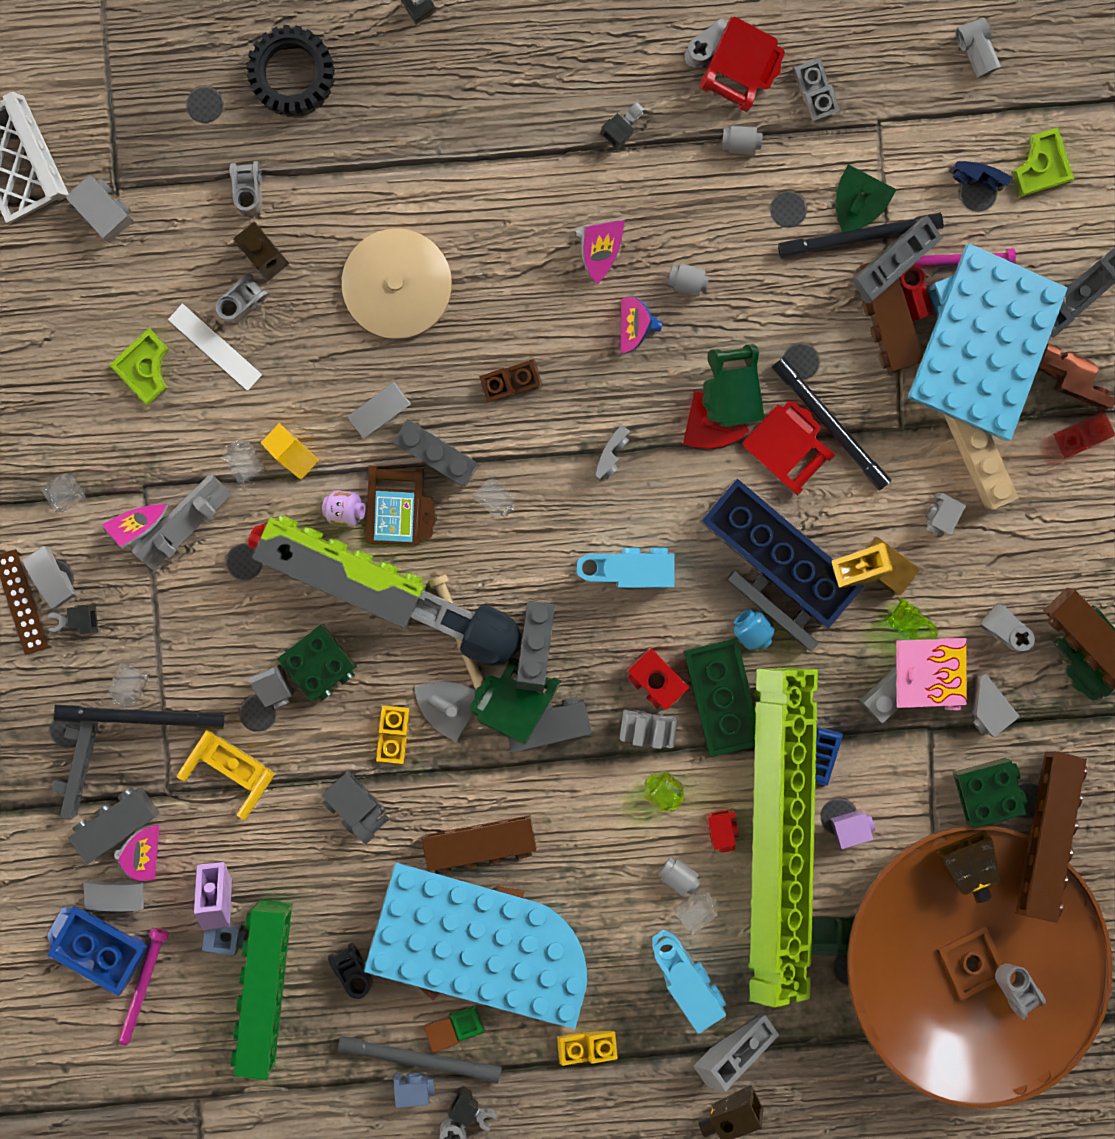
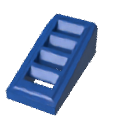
(836, 738)

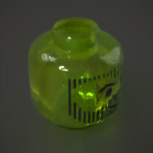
(664, 791)

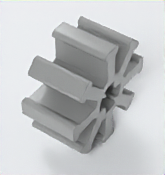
(648, 728)

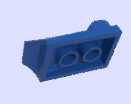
(95, 949)

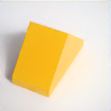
(289, 451)
(862, 566)

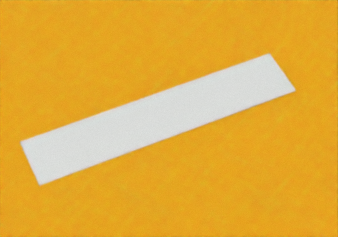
(215, 347)

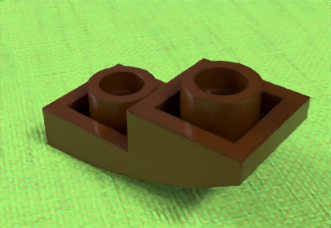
(511, 380)

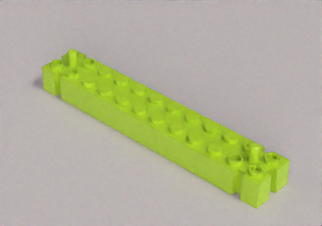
(783, 835)

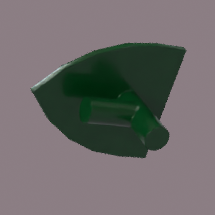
(860, 199)

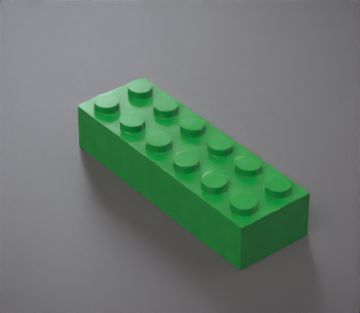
(262, 989)

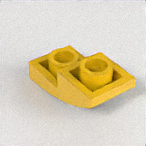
(392, 735)
(587, 1046)

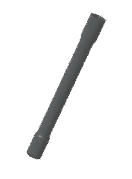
(362, 1048)

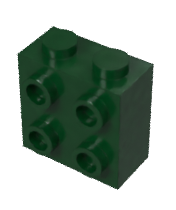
(318, 663)
(990, 792)

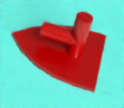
(708, 434)

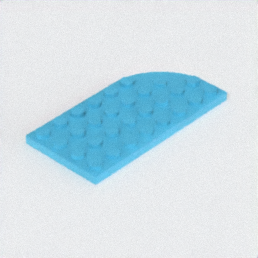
(478, 946)

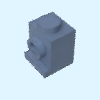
(215, 942)
(413, 1090)

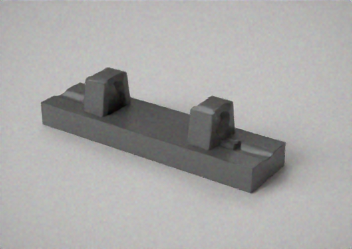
(896, 259)
(792, 626)
(74, 786)

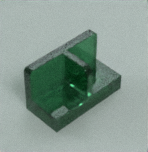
(831, 935)

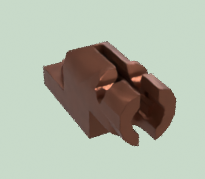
(1075, 377)

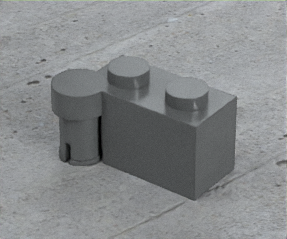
(355, 806)

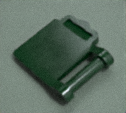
(733, 394)
(1081, 675)
(510, 709)

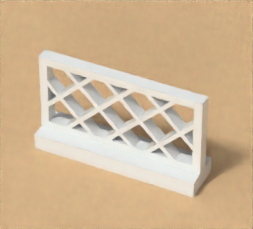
(38, 154)

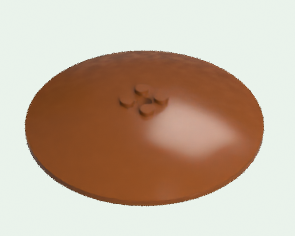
(953, 1026)

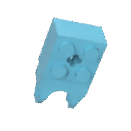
(632, 568)
(688, 983)

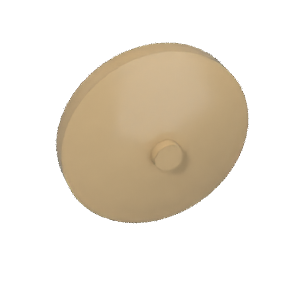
(396, 284)

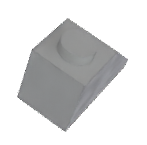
(272, 687)
(990, 707)

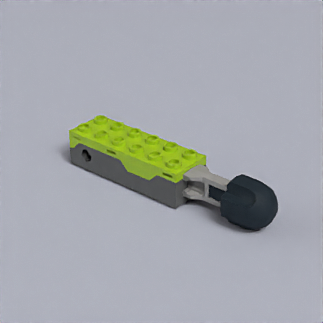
(378, 588)

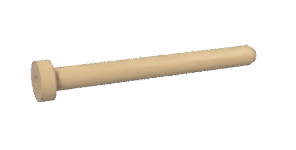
(472, 666)

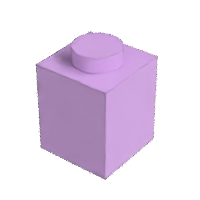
(852, 828)

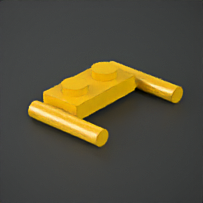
(231, 763)

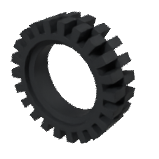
(265, 50)

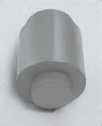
(741, 140)
(688, 279)
(679, 876)

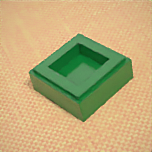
(467, 1023)

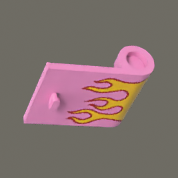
(932, 673)

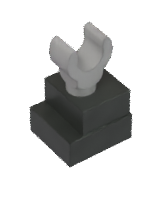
(419, 9)
(618, 129)
(77, 617)
(465, 1109)

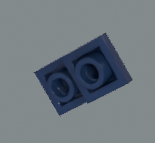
(969, 173)

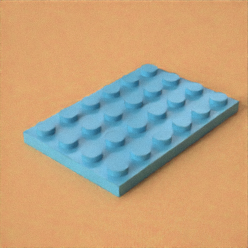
(987, 342)

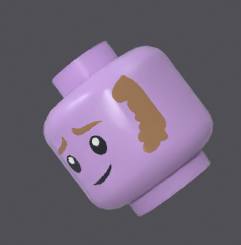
(343, 508)

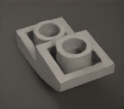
(815, 89)
(378, 410)
(607, 461)
(48, 578)
(115, 896)

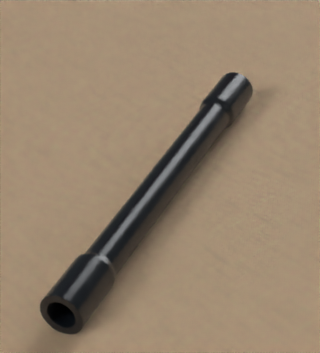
(802, 246)
(869, 467)
(75, 713)

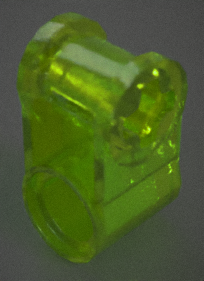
(910, 620)

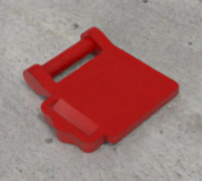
(745, 57)
(784, 440)

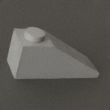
(735, 1053)

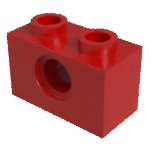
(672, 686)

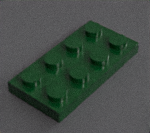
(722, 696)

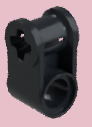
(350, 970)

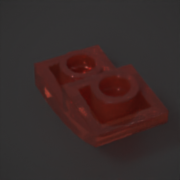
(1084, 434)

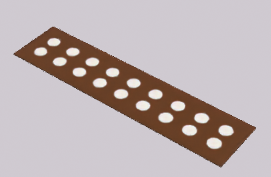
(21, 603)

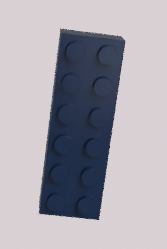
(779, 552)

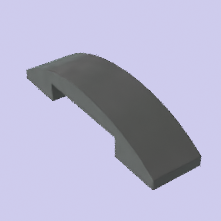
(1085, 291)

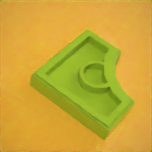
(1045, 166)
(141, 366)

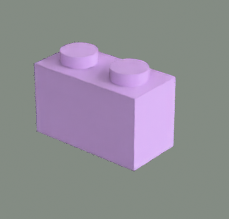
(213, 896)

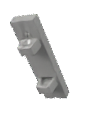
(181, 522)

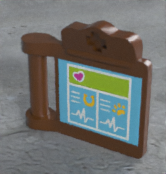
(398, 514)

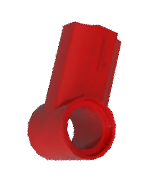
(917, 295)

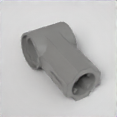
(976, 41)

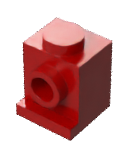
(722, 830)

